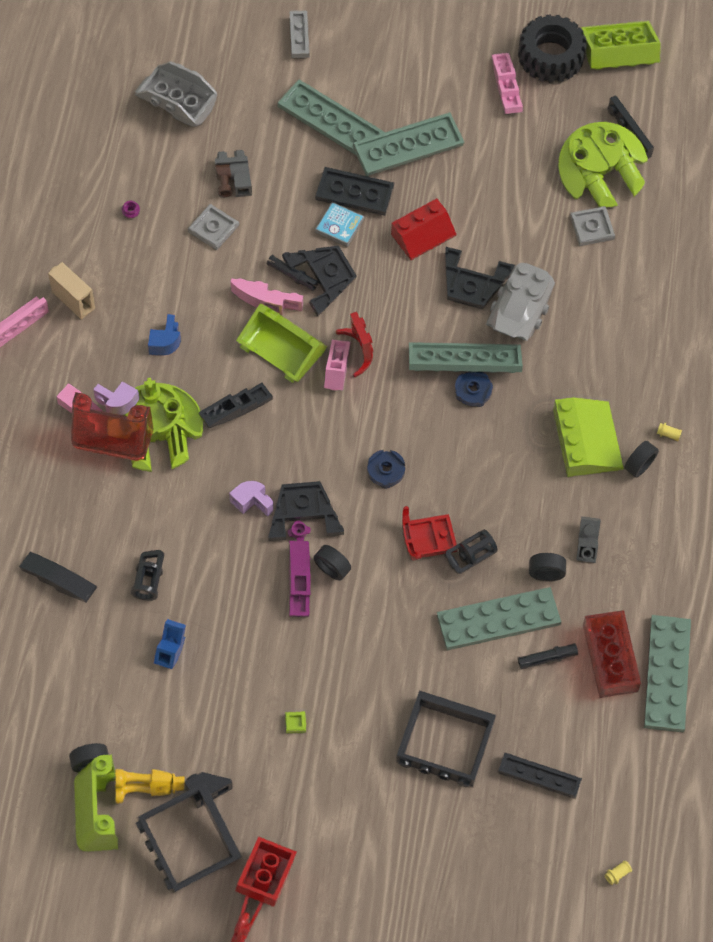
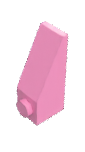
(337, 365)

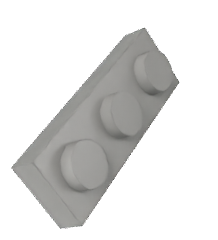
(299, 34)

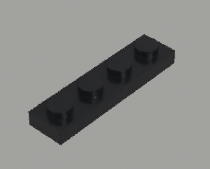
(625, 120)
(539, 775)

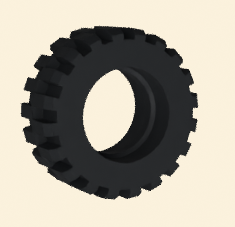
(552, 30)

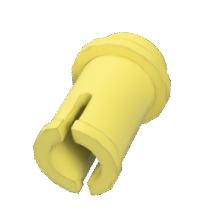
(668, 431)
(618, 872)

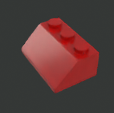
(423, 229)

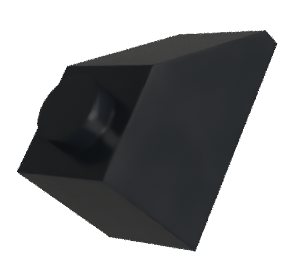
(216, 785)

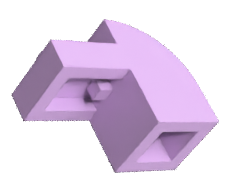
(118, 402)
(251, 494)

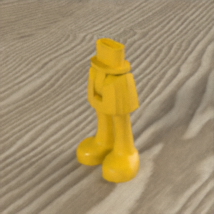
(156, 783)

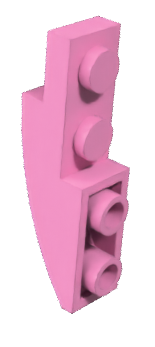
(258, 292)

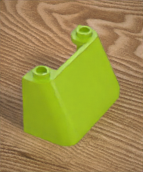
(281, 343)
(93, 830)

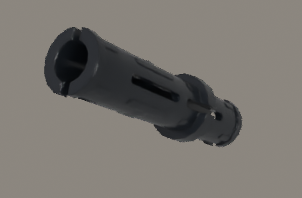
(298, 276)
(543, 657)

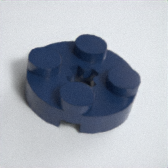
(469, 397)
(386, 458)

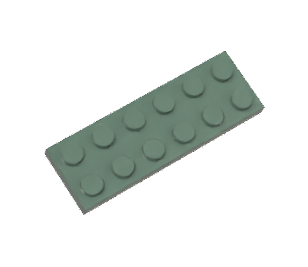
(326, 116)
(408, 144)
(465, 357)
(498, 618)
(667, 673)

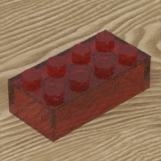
(611, 654)

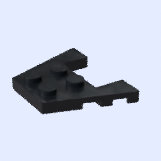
(330, 270)
(471, 286)
(303, 502)

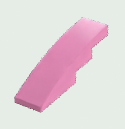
(507, 83)

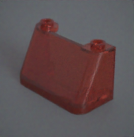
(109, 432)

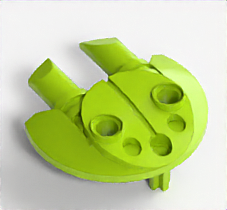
(599, 159)
(169, 425)

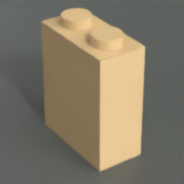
(71, 290)

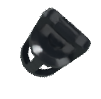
(468, 553)
(148, 569)

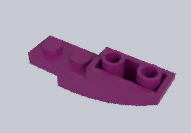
(299, 578)

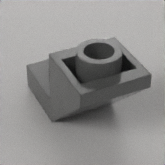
(588, 539)

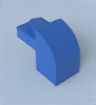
(165, 341)
(170, 645)

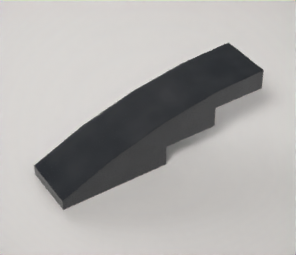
(235, 406)
(58, 577)

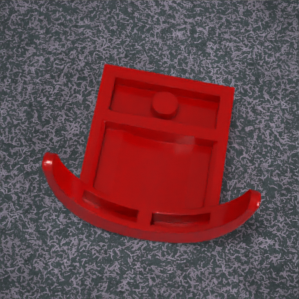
(359, 333)
(427, 535)

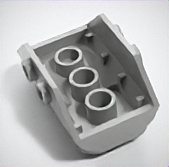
(179, 92)
(522, 302)

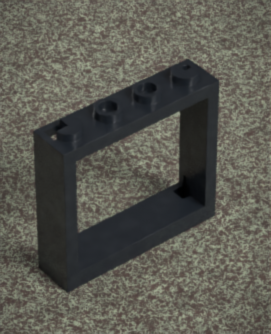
(453, 709)
(218, 822)

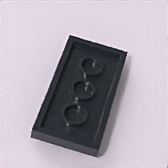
(355, 191)

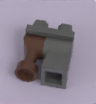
(233, 168)

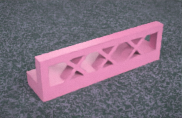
(22, 319)

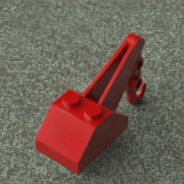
(262, 880)

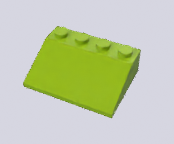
(621, 45)
(587, 436)

